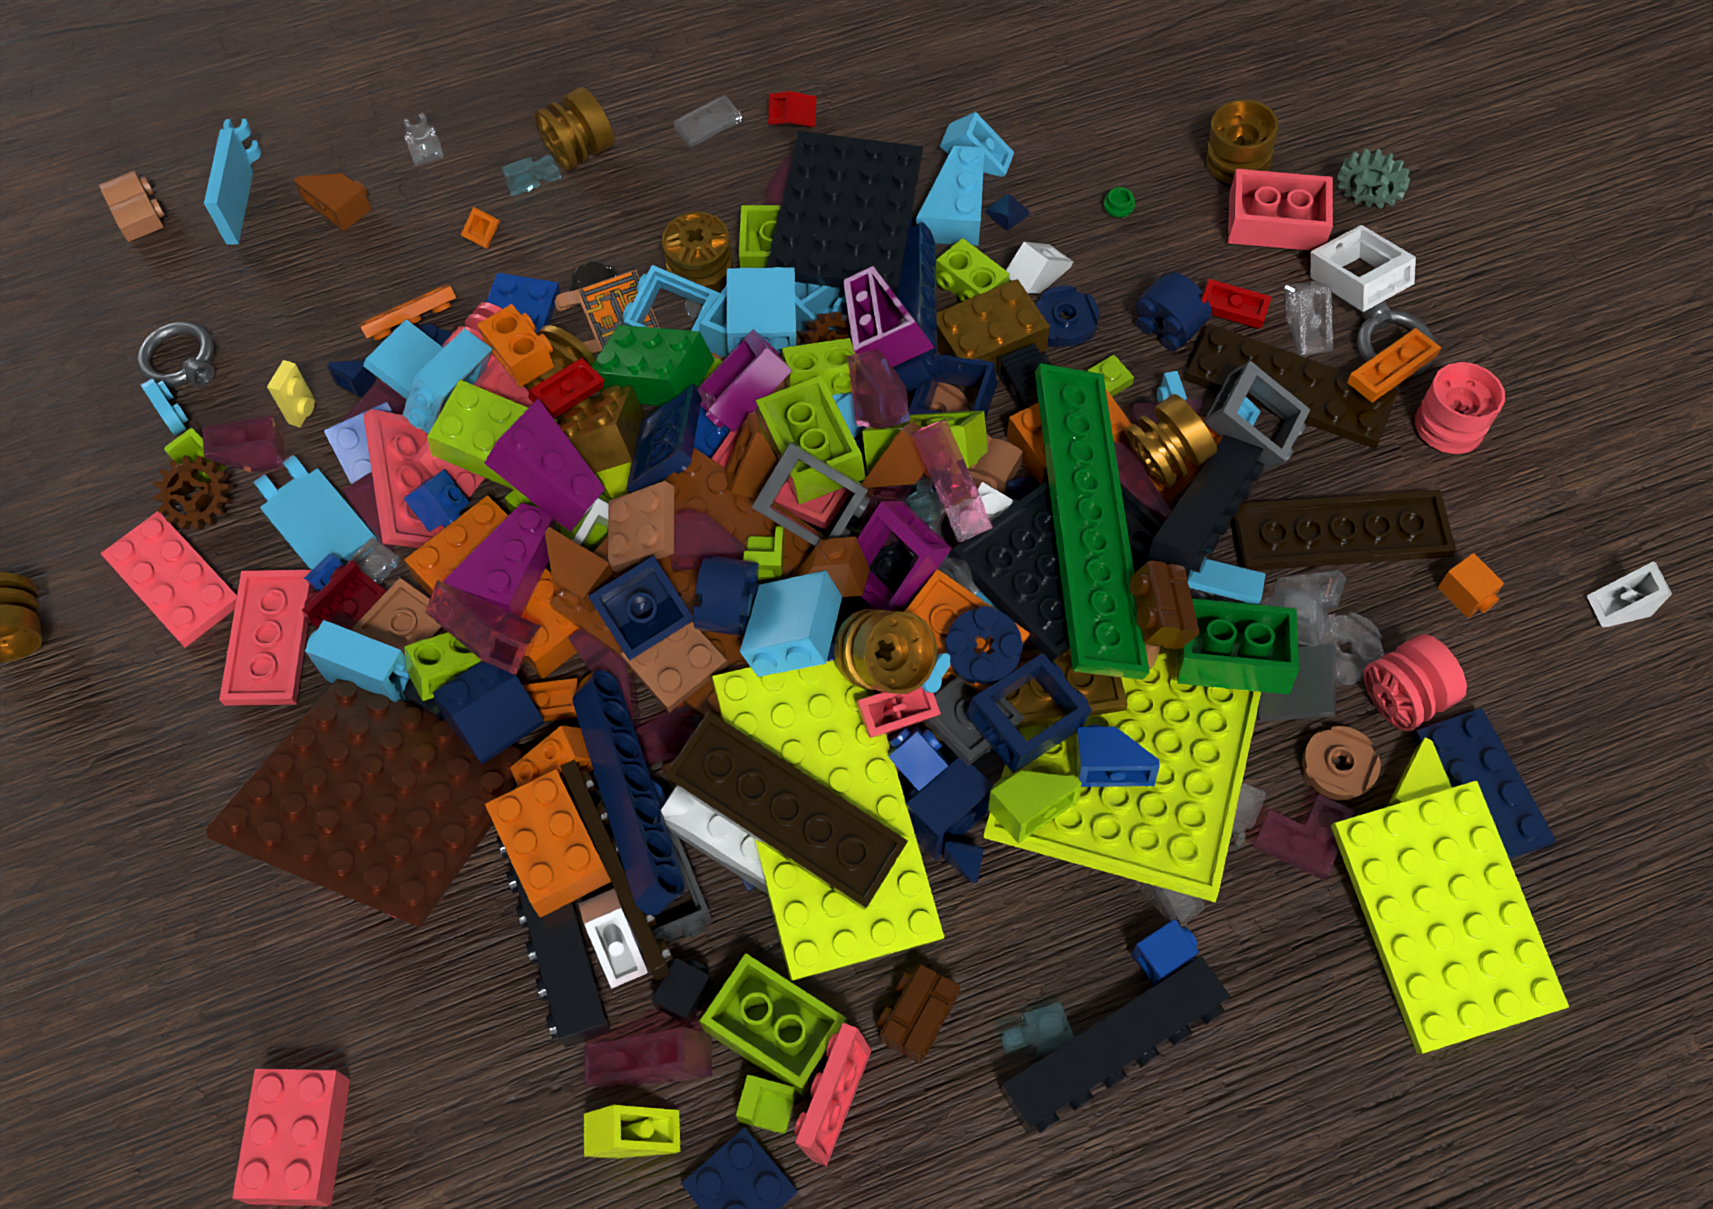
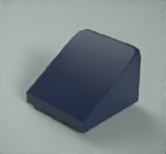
(352, 376)

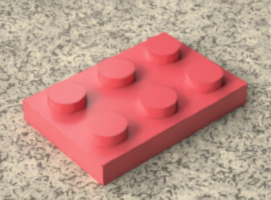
(832, 1094)

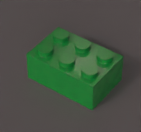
(653, 361)
(1241, 648)

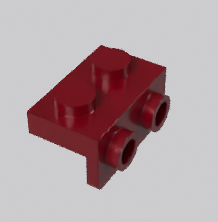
(344, 598)

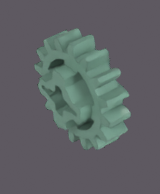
(1373, 178)

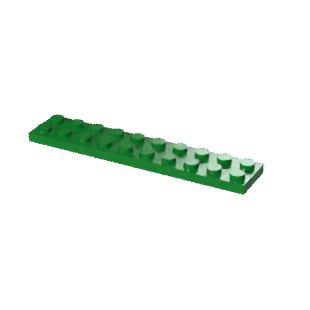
(1090, 524)

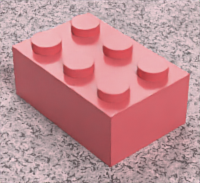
(1280, 209)
(292, 1137)

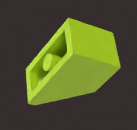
(1031, 801)

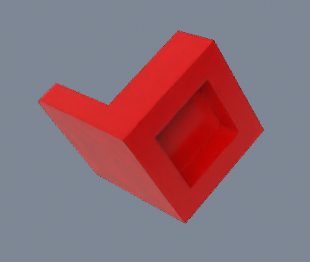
(792, 109)

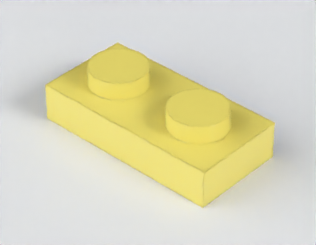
(291, 393)

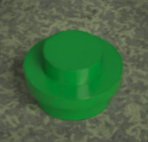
(1119, 202)

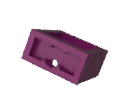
(740, 379)
(918, 536)

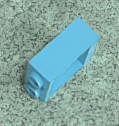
(649, 287)
(431, 387)
(1229, 582)

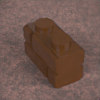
(1164, 605)
(918, 1012)

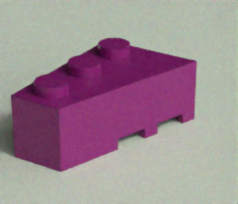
(881, 320)
(546, 467)
(508, 561)

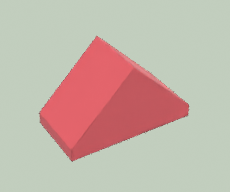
(891, 711)

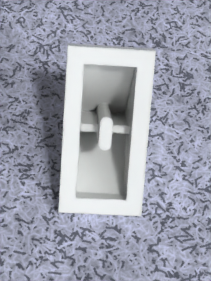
(1631, 596)

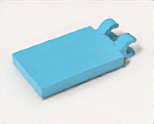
(231, 180)
(402, 357)
(313, 516)

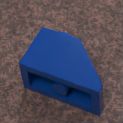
(1112, 759)

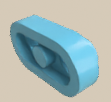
(159, 396)

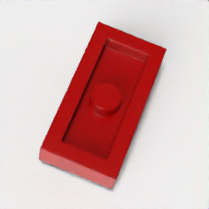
(1236, 303)
(567, 387)

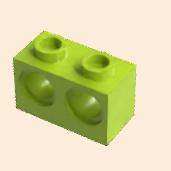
(968, 271)
(823, 359)
(437, 662)

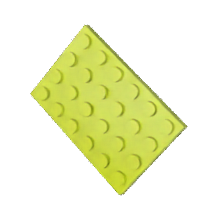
(1448, 917)

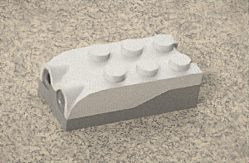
(713, 837)

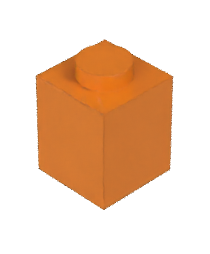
(1471, 586)

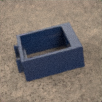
(973, 373)
(1004, 736)

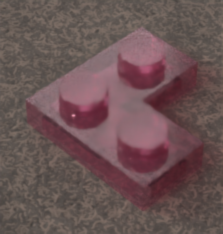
(1305, 846)

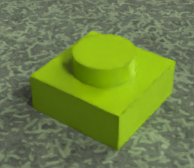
(1115, 375)

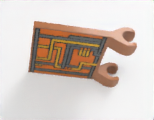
(604, 306)

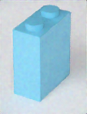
(762, 302)
(791, 624)
(359, 660)

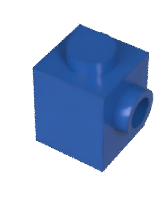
(437, 501)
(917, 755)
(1166, 951)

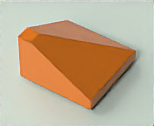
(480, 227)

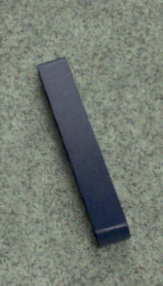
(918, 297)
(628, 794)

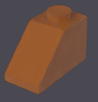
(334, 197)
(751, 460)
(900, 462)
(843, 563)
(575, 570)

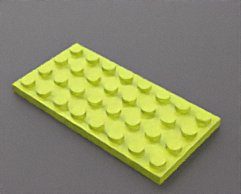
(817, 727)

